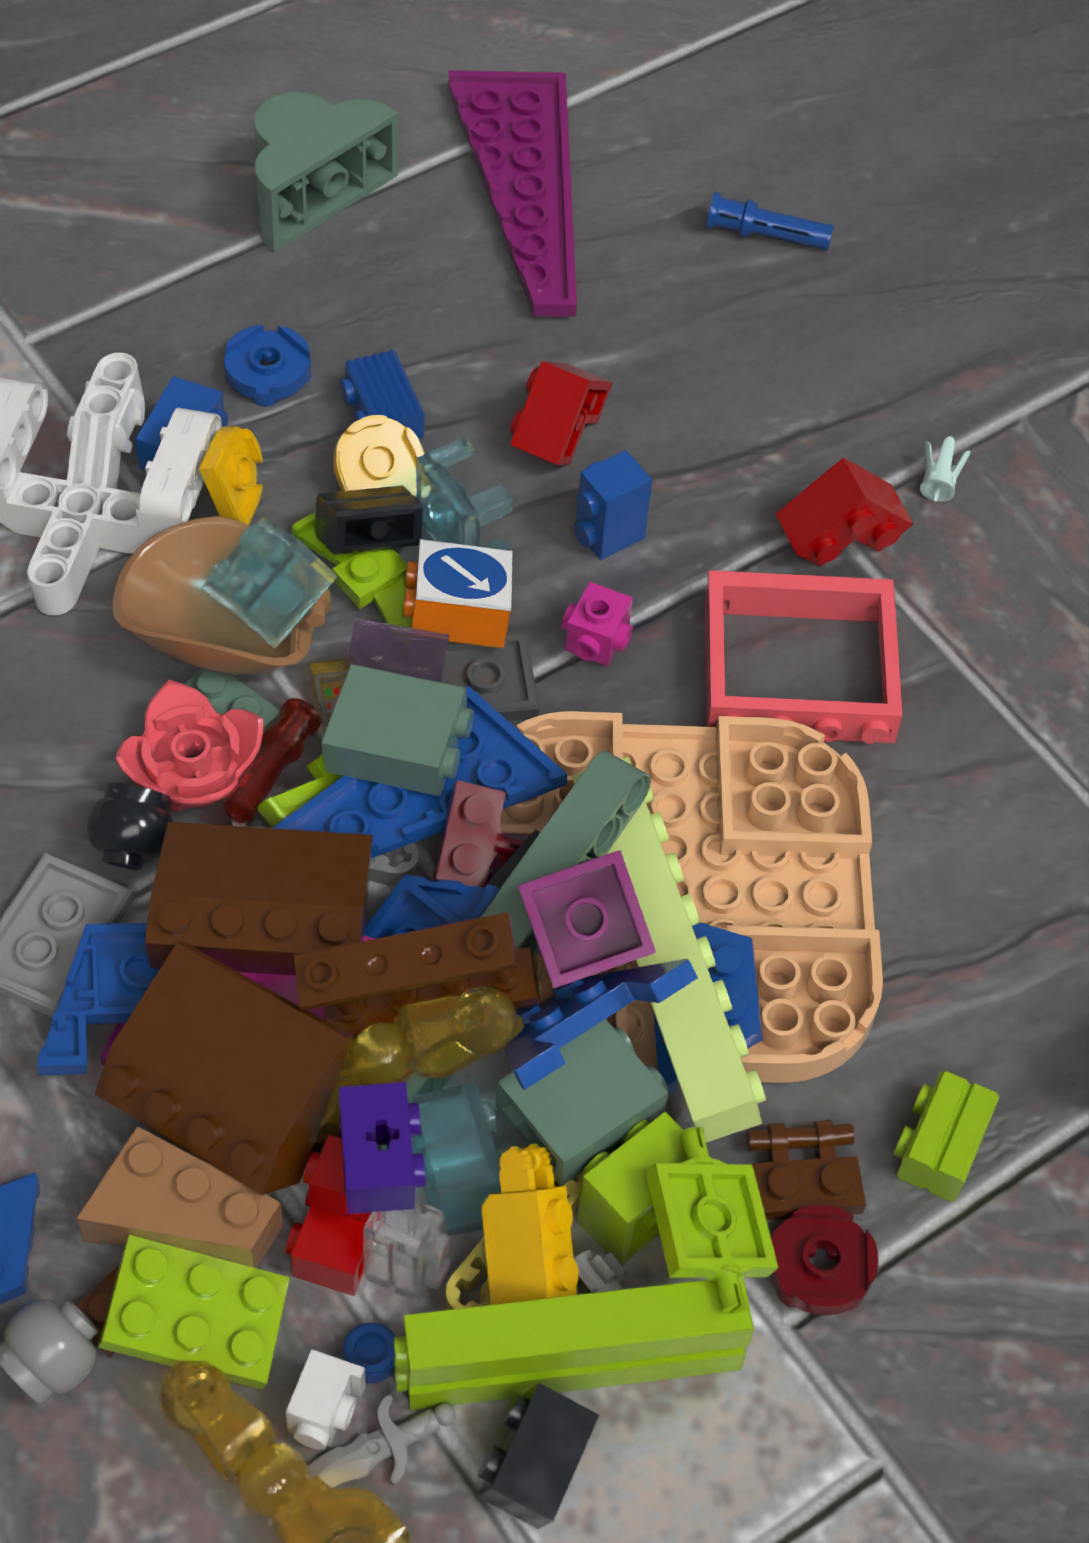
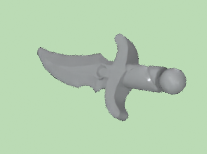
(359, 1457)

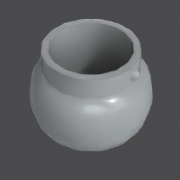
(48, 1348)

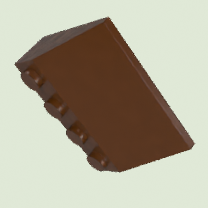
(257, 894)
(226, 1070)

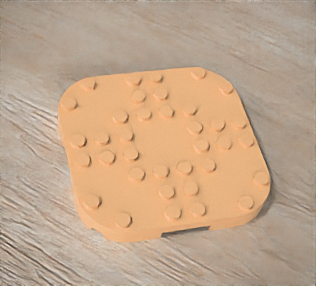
(768, 849)

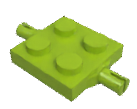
(711, 1220)

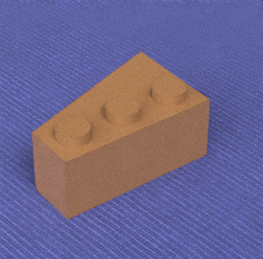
(179, 1202)

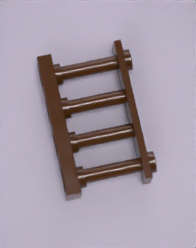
(378, 976)

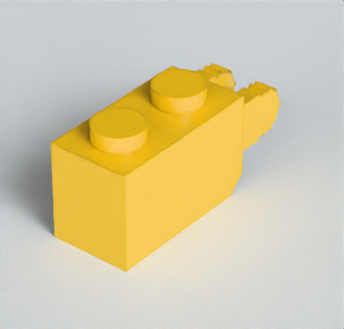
(528, 1231)

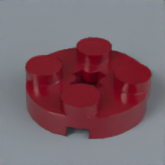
(816, 1290)

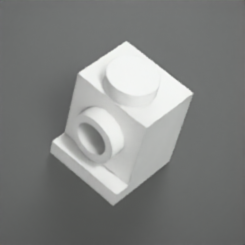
(324, 1399)

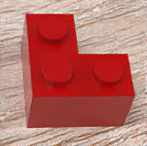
(557, 410)
(843, 507)
(330, 1241)

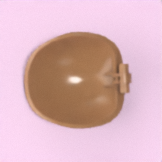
(165, 607)

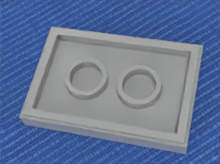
(46, 925)

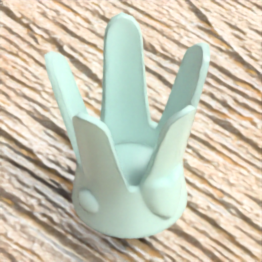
(941, 478)

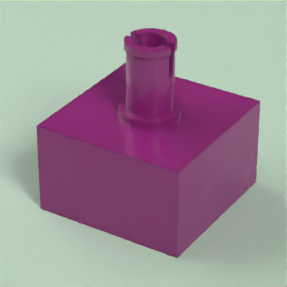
(587, 919)

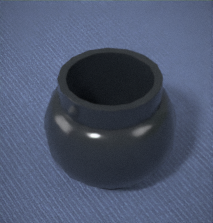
(129, 825)

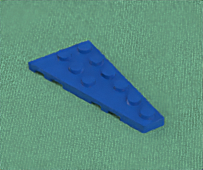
(491, 757)

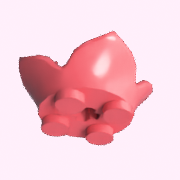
(184, 725)

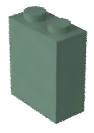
(397, 730)
(586, 1101)

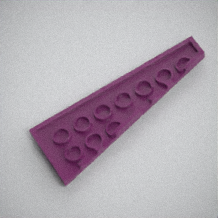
(523, 156)

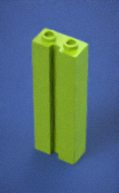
(569, 1343)

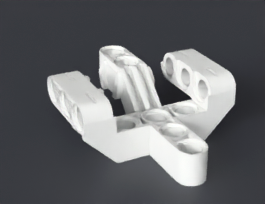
(87, 508)

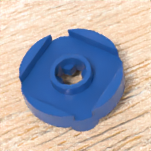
(271, 382)

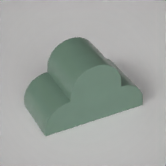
(318, 160)

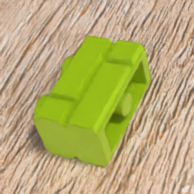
(947, 1135)

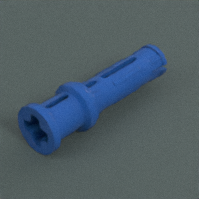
(749, 218)

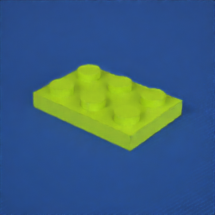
(194, 1308)

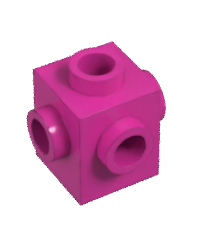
(598, 624)

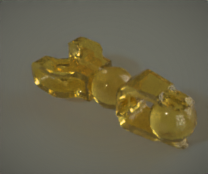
(427, 1039)
(268, 1474)

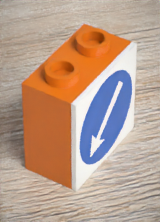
(460, 592)

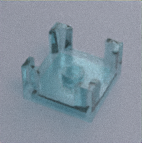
(447, 509)

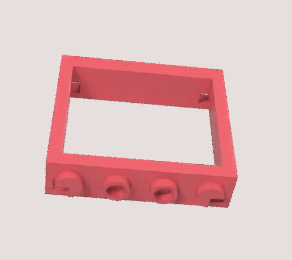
(814, 599)

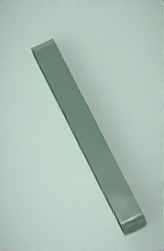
(576, 833)

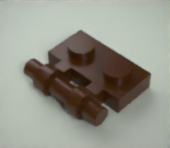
(800, 1183)

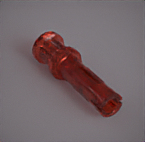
(280, 746)

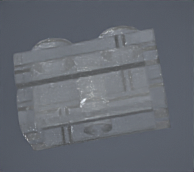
(407, 1250)

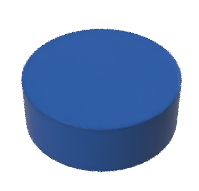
(372, 1348)

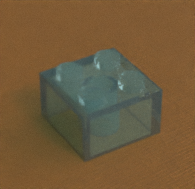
(268, 581)
(458, 1154)

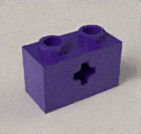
(376, 1177)

